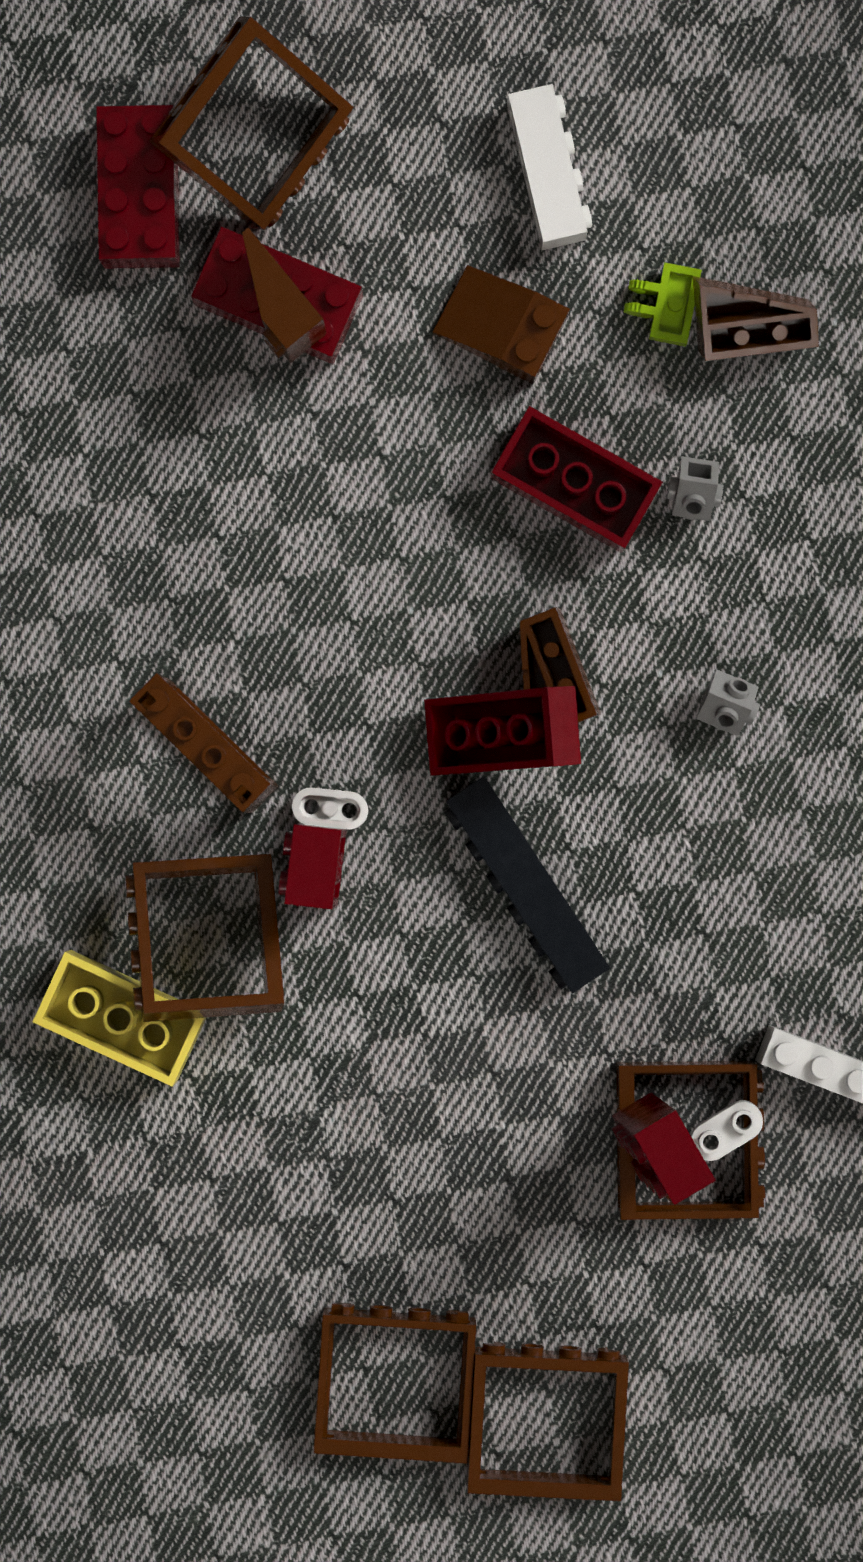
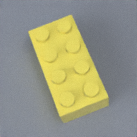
(98, 1011)

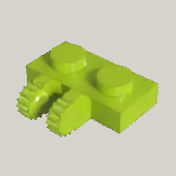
(673, 305)

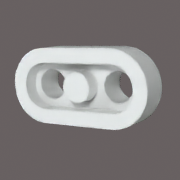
(330, 808)
(724, 1127)

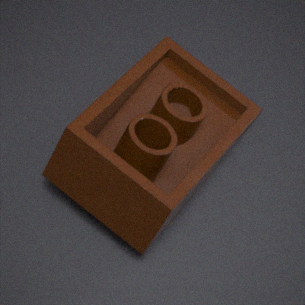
(287, 315)
(502, 322)

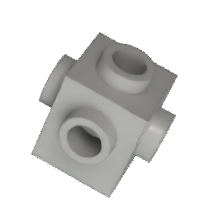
(695, 489)
(728, 703)

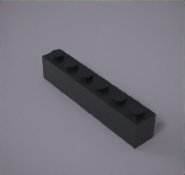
(527, 885)

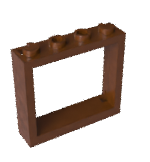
(203, 88)
(203, 743)
(141, 962)
(752, 1155)
(395, 1445)
(543, 1483)

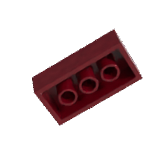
(135, 190)
(229, 292)
(575, 479)
(503, 731)
(313, 866)
(662, 1148)

